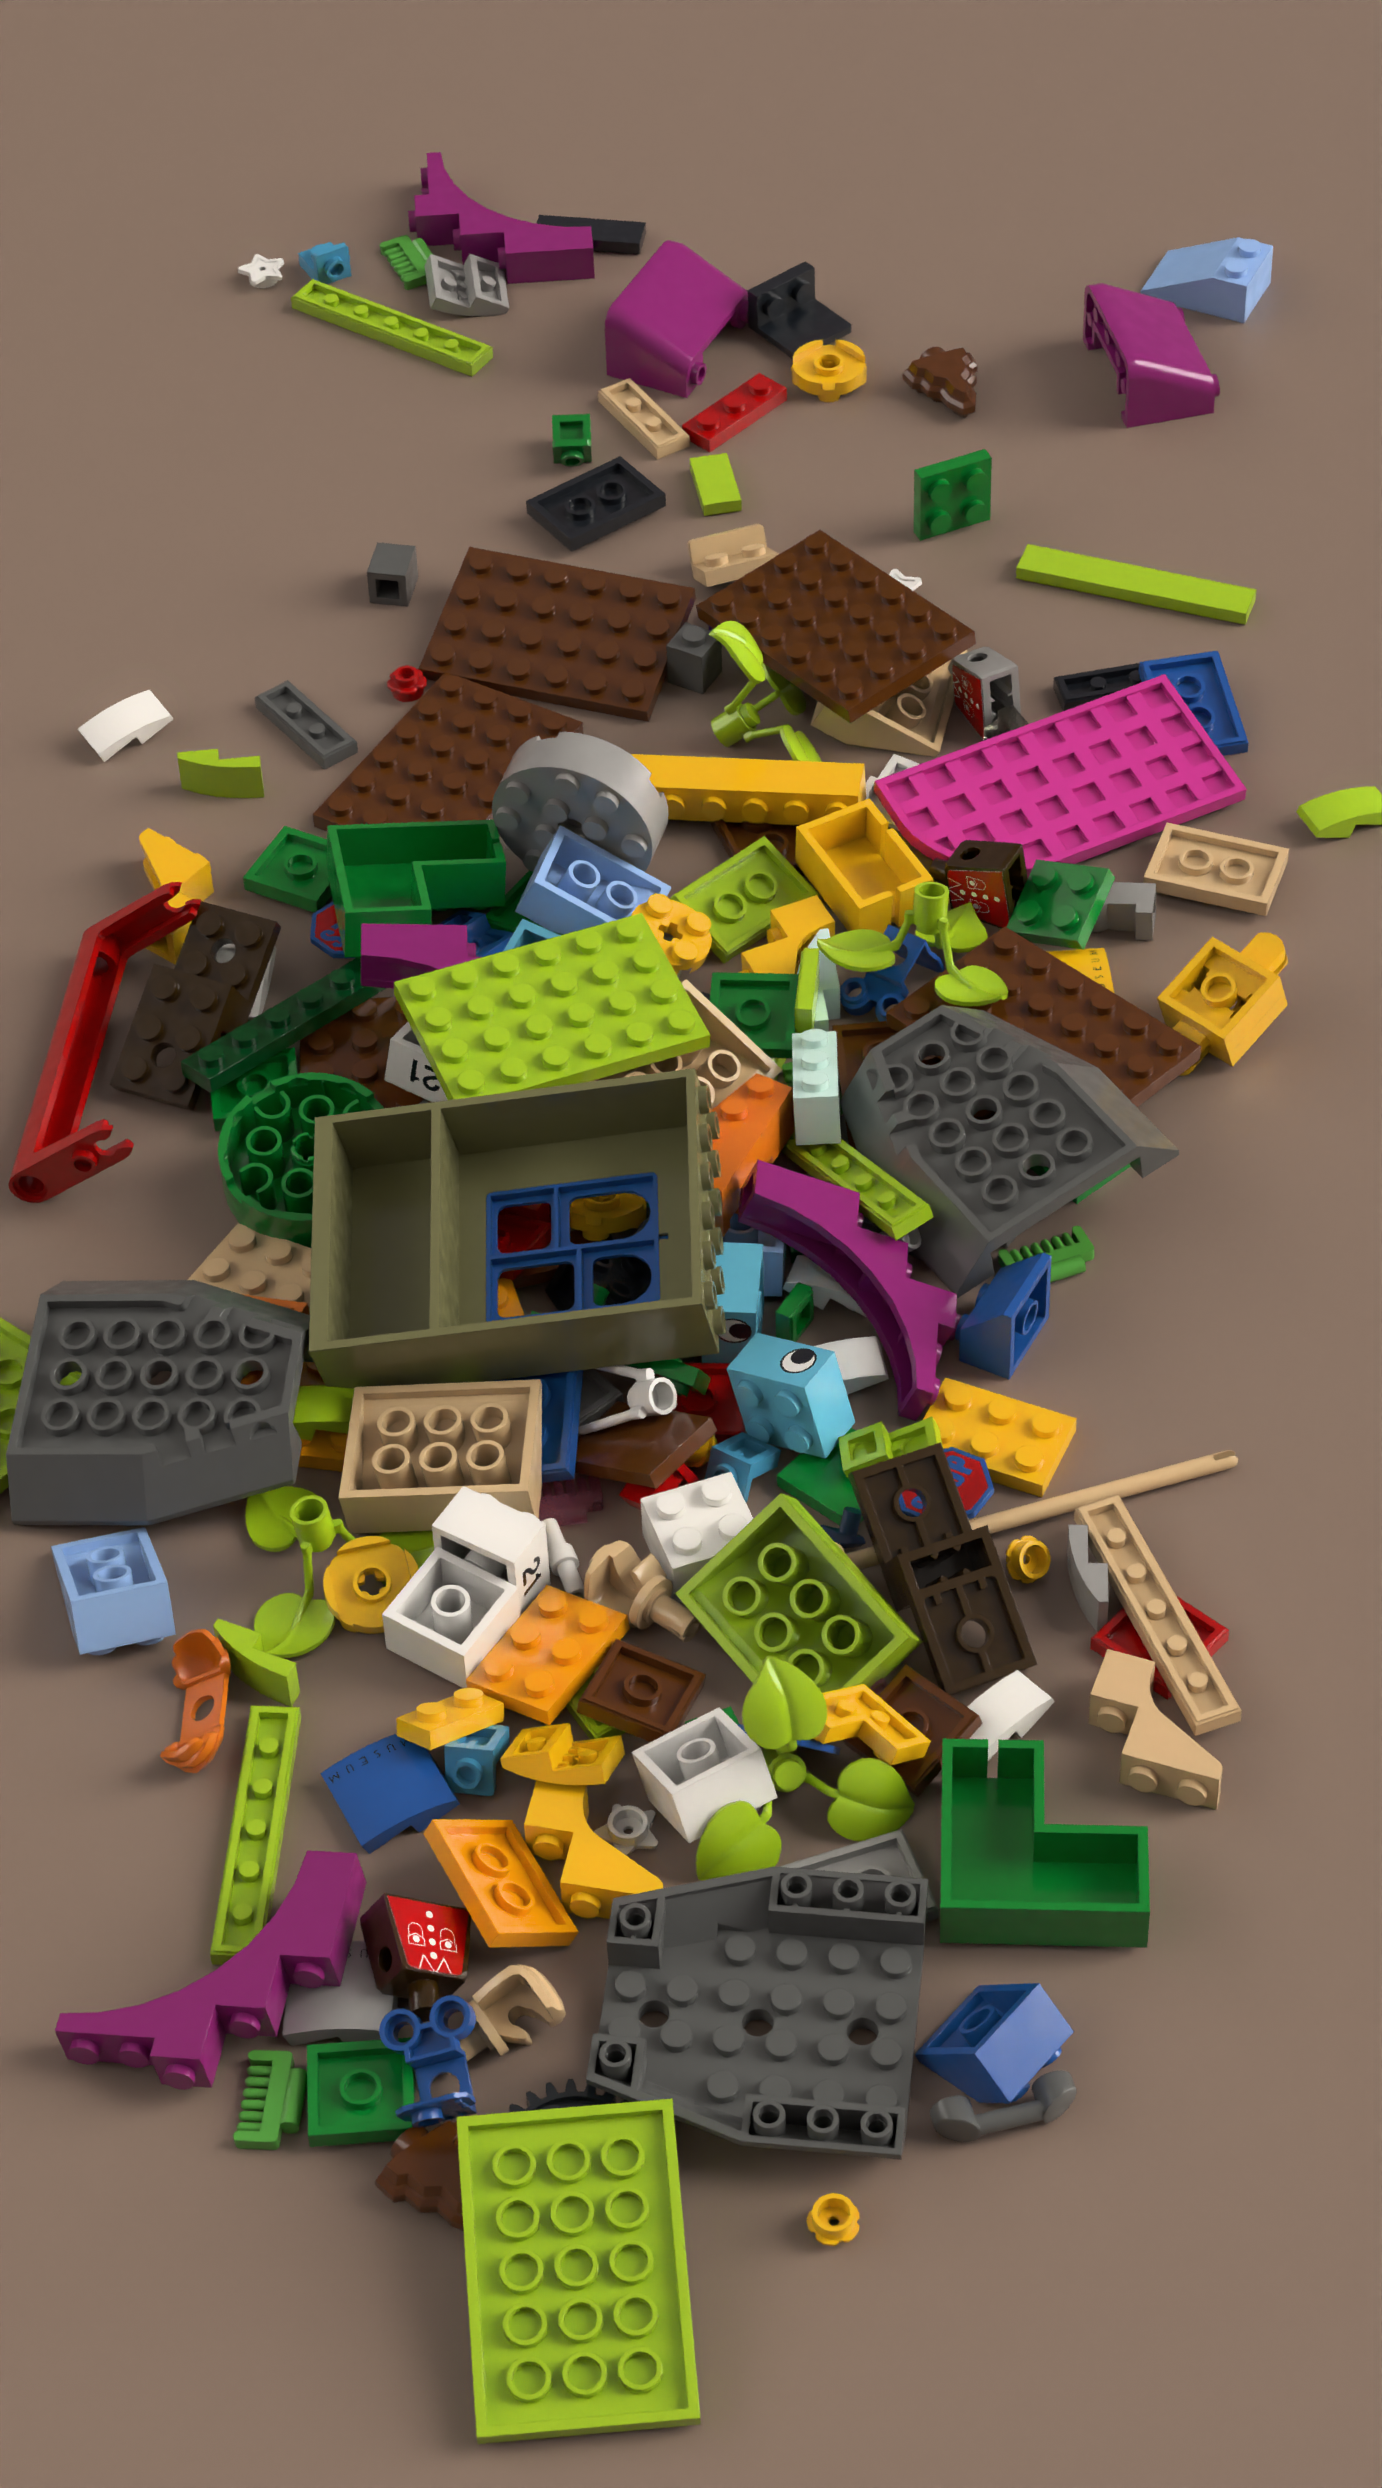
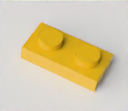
(450, 1719)

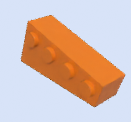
(753, 1127)

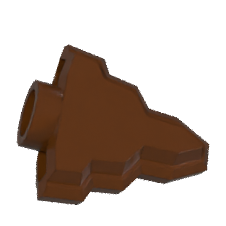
(945, 378)
(426, 2172)

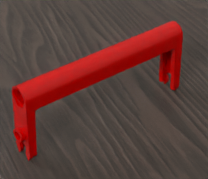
(52, 1149)

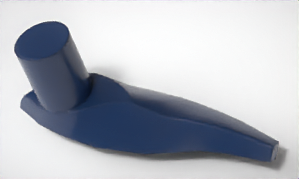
(847, 1533)

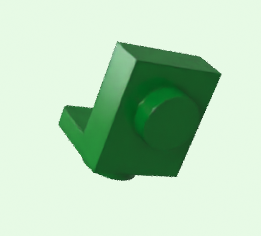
(571, 439)

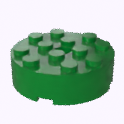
(270, 1150)

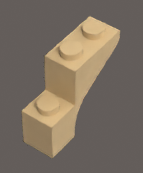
(1156, 1752)

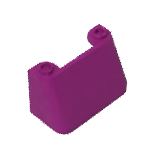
(670, 319)
(1150, 353)

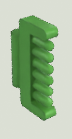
(407, 259)
(1065, 1260)
(283, 2100)

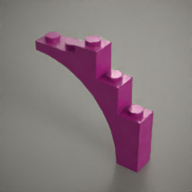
(523, 248)
(409, 950)
(871, 1267)
(244, 1996)

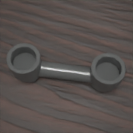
(956, 2120)

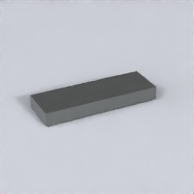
(306, 724)

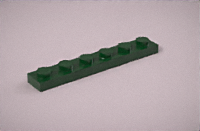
(278, 1028)

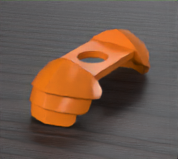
(204, 1672)

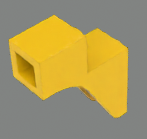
(173, 863)
(790, 932)
(593, 1868)

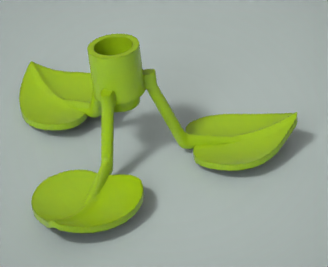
(741, 719)
(950, 930)
(274, 1521)
(775, 1714)

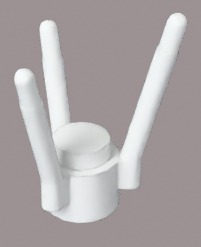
(645, 1398)

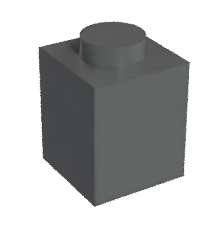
(392, 574)
(693, 658)

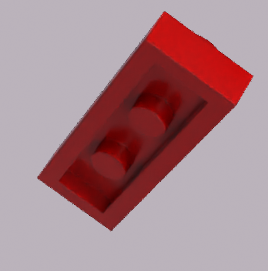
(735, 412)

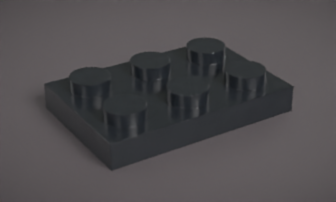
(596, 503)

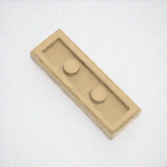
(643, 418)

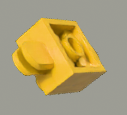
(1212, 982)

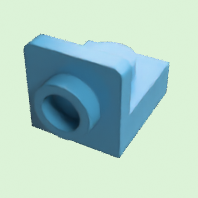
(326, 262)
(744, 1458)
(473, 1760)

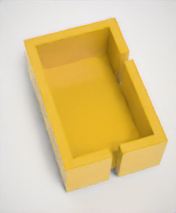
(860, 866)

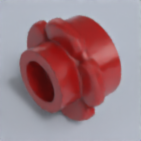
(407, 683)

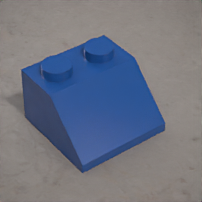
(1006, 1316)
(997, 2041)

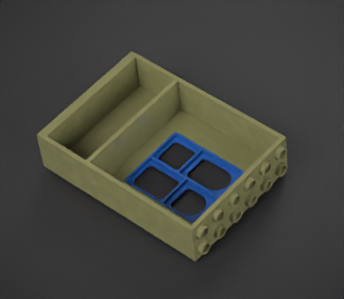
(412, 1231)

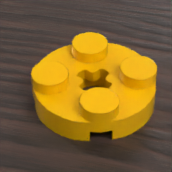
(829, 369)
(688, 927)
(607, 1214)
(347, 1571)

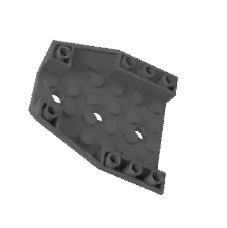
(973, 1171)
(142, 1450)
(782, 1948)

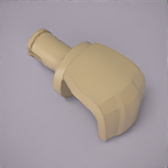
(637, 1589)
(504, 1999)

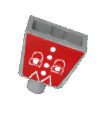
(983, 685)

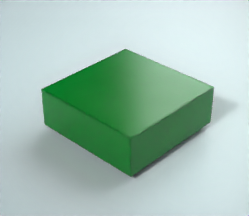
(795, 1313)

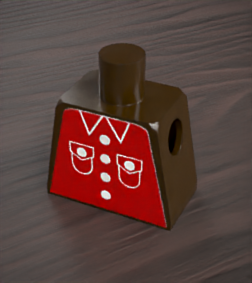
(986, 875)
(417, 1949)

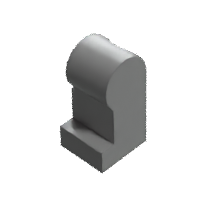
(1129, 909)

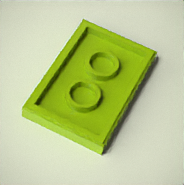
(742, 893)

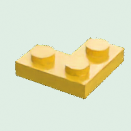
(864, 1714)

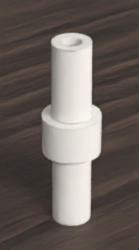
(563, 1559)

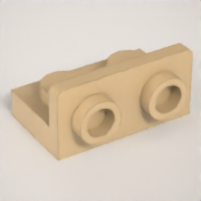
(728, 554)

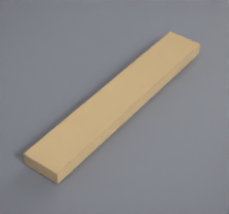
(1158, 1616)

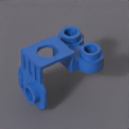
(887, 985)
(432, 2052)

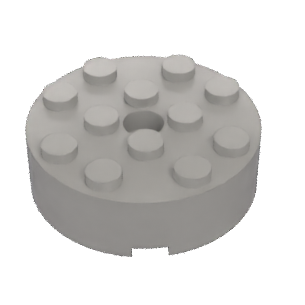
(584, 788)

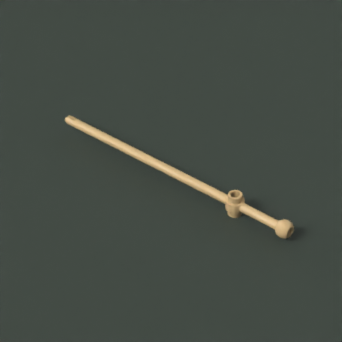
(1068, 1502)

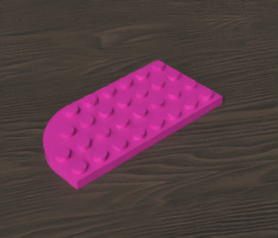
(1068, 781)

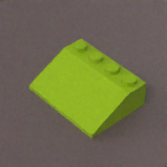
(797, 1598)

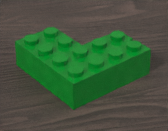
(410, 870)
(1027, 1879)

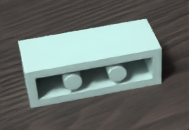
(816, 1087)

